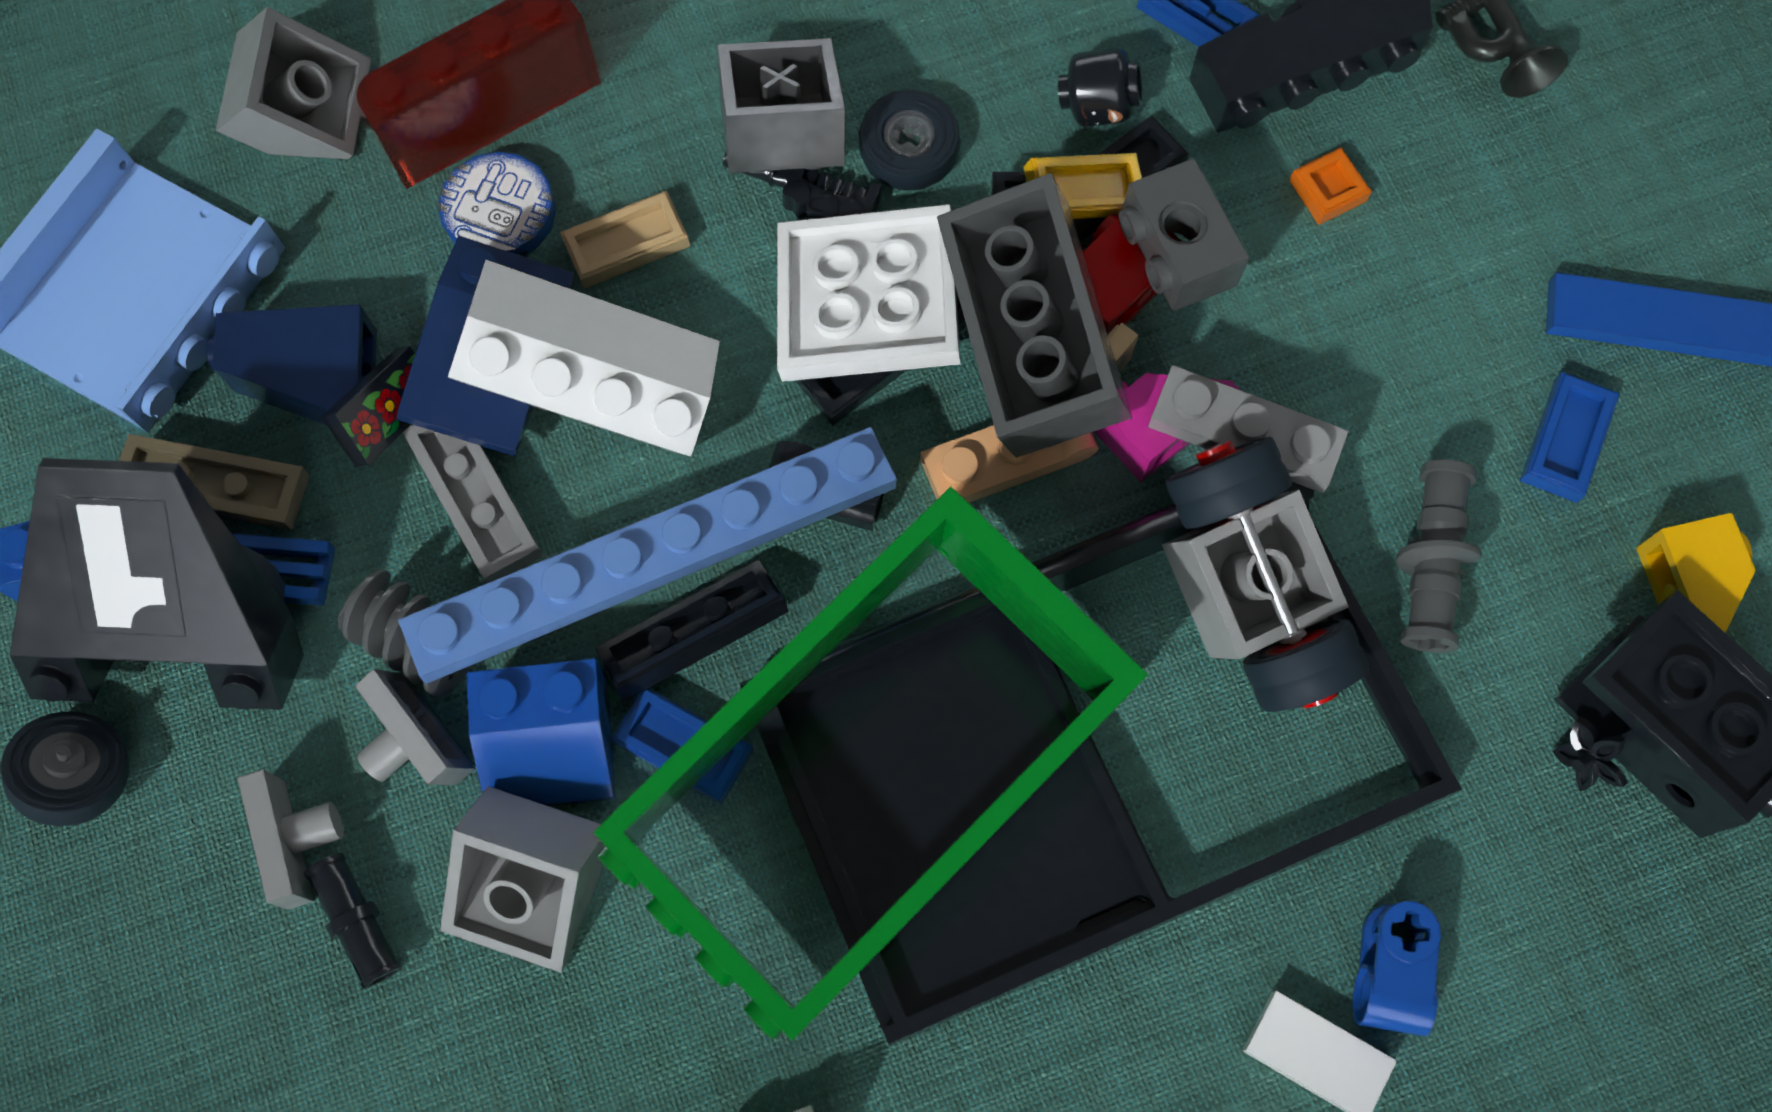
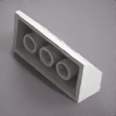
(586, 359)

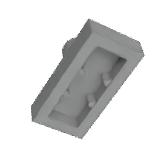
(409, 734)
(283, 836)

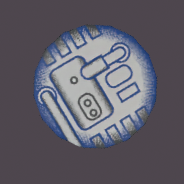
(498, 202)

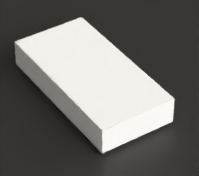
(1319, 1055)

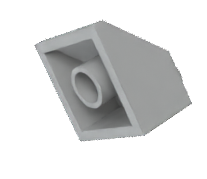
(292, 90)
(521, 878)

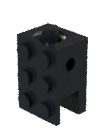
(1689, 715)

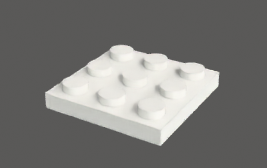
(864, 295)

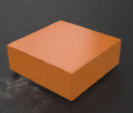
(1330, 186)

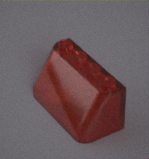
(476, 84)

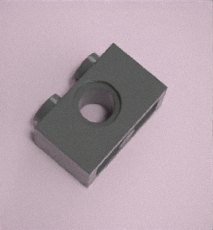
(1183, 204)

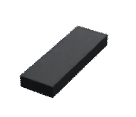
(691, 630)

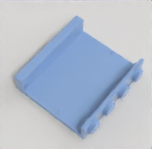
(124, 280)

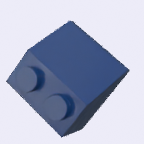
(543, 731)

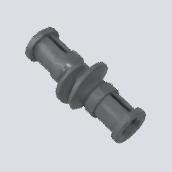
(1437, 556)

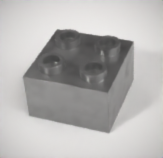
(781, 105)

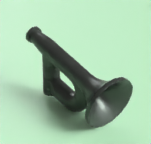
(1530, 65)

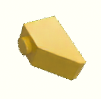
(1702, 561)

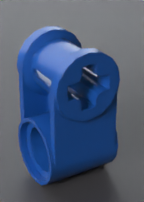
(1396, 978)

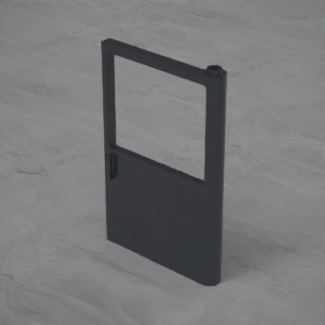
(931, 722)

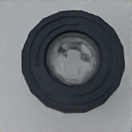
(908, 165)

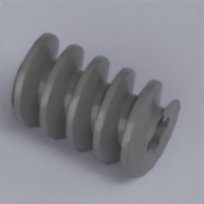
(372, 621)

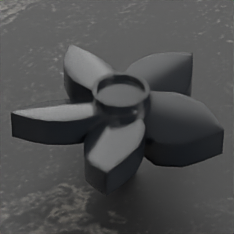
(1591, 755)

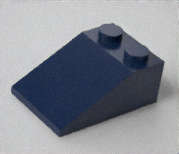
(449, 405)

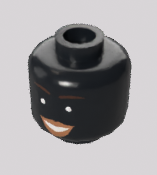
(1101, 87)

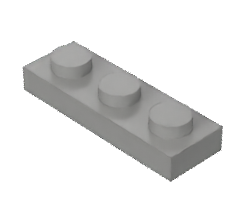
(1213, 413)
(475, 502)

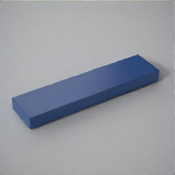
(1660, 319)

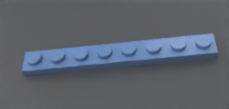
(645, 555)

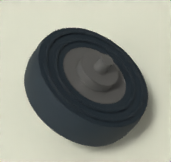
(64, 768)

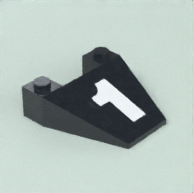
(143, 571)

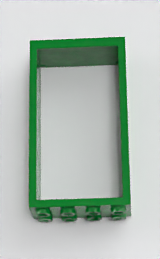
(1018, 593)

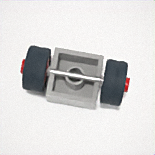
(1261, 577)

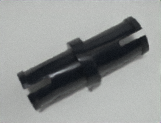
(352, 920)

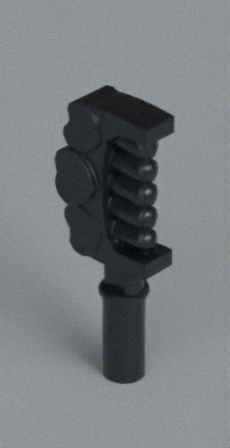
(819, 195)

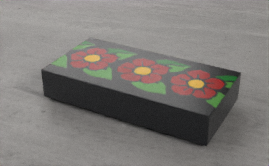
(367, 415)

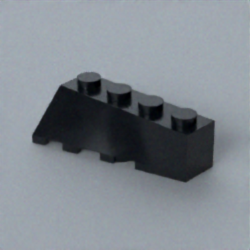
(1305, 55)

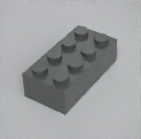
(1033, 317)

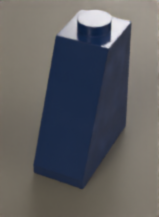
(294, 355)

